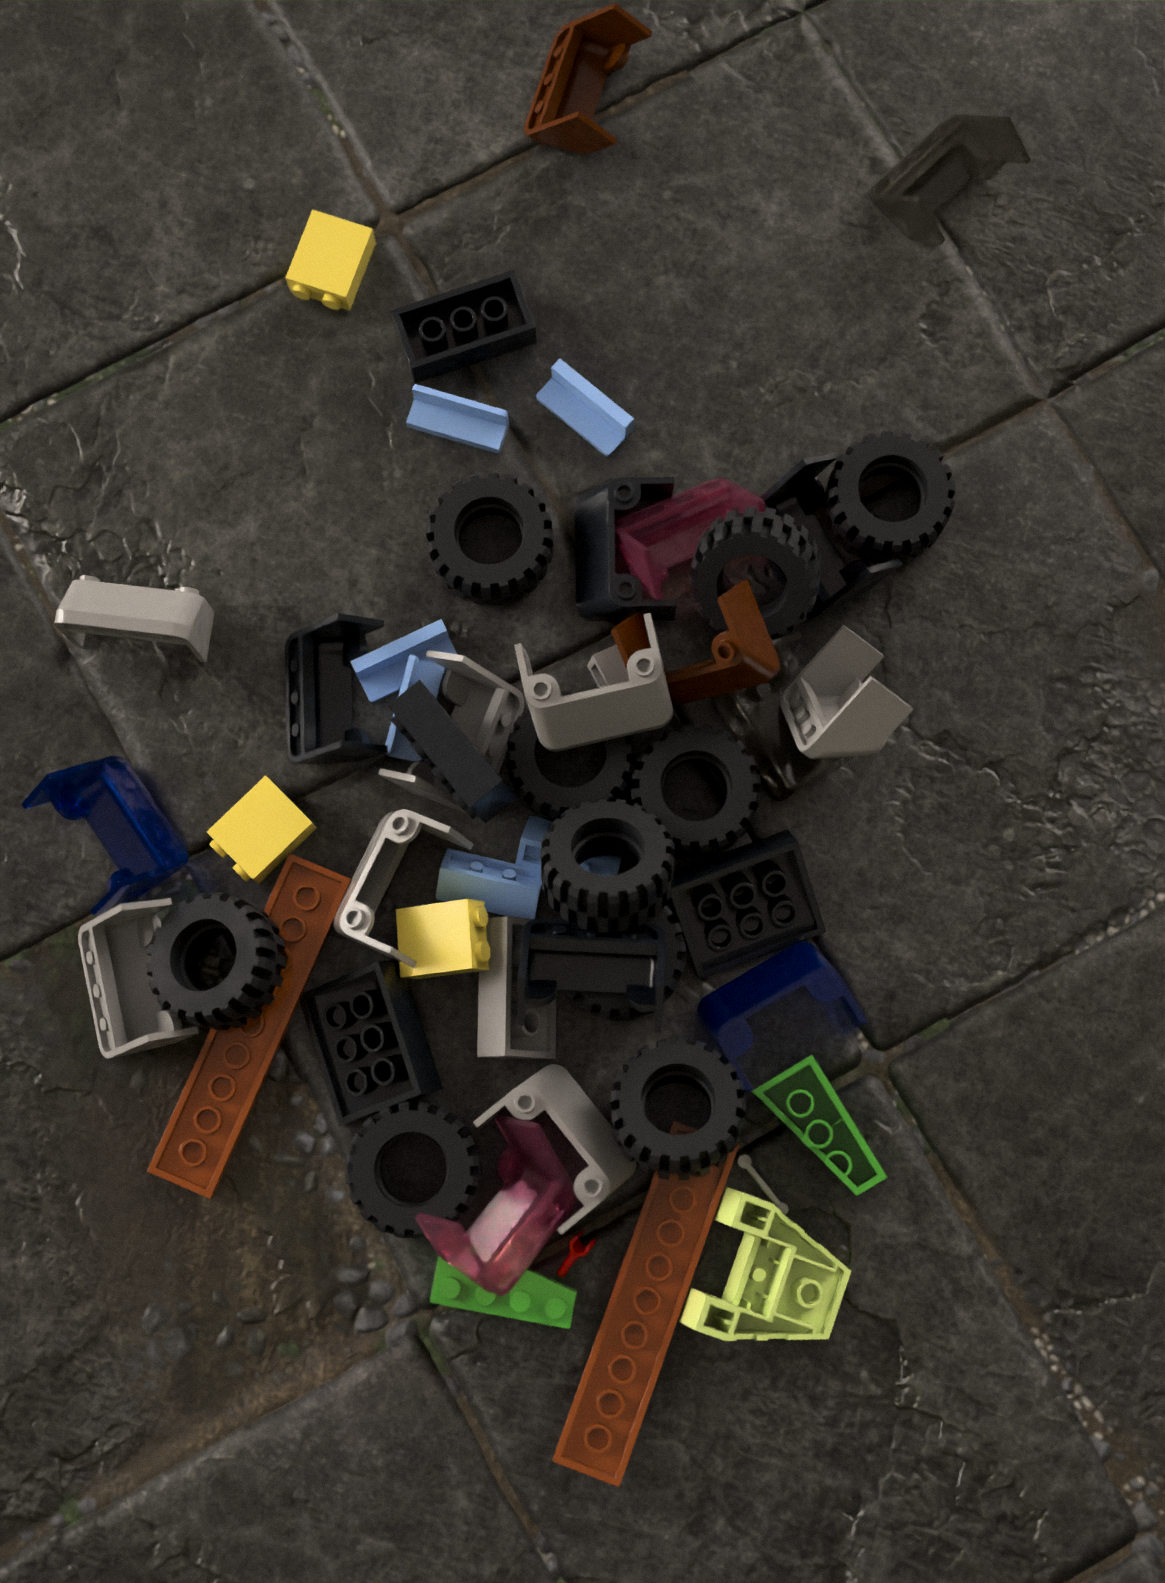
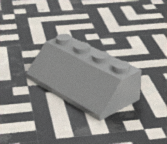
(498, 997)

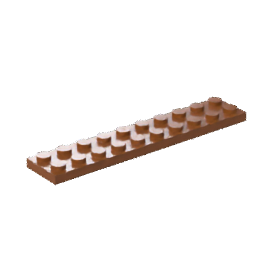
(238, 1059)
(640, 1321)

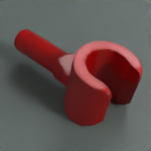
(577, 1250)

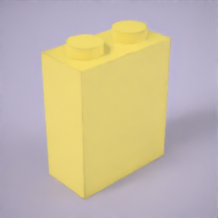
(330, 260)
(260, 831)
(443, 938)

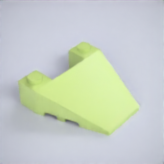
(778, 1282)

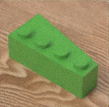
(818, 1117)
(531, 1299)

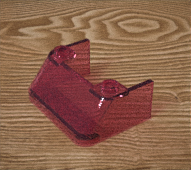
(672, 528)
(516, 1220)

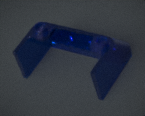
(123, 819)
(727, 1007)

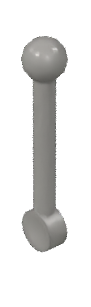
(744, 1162)

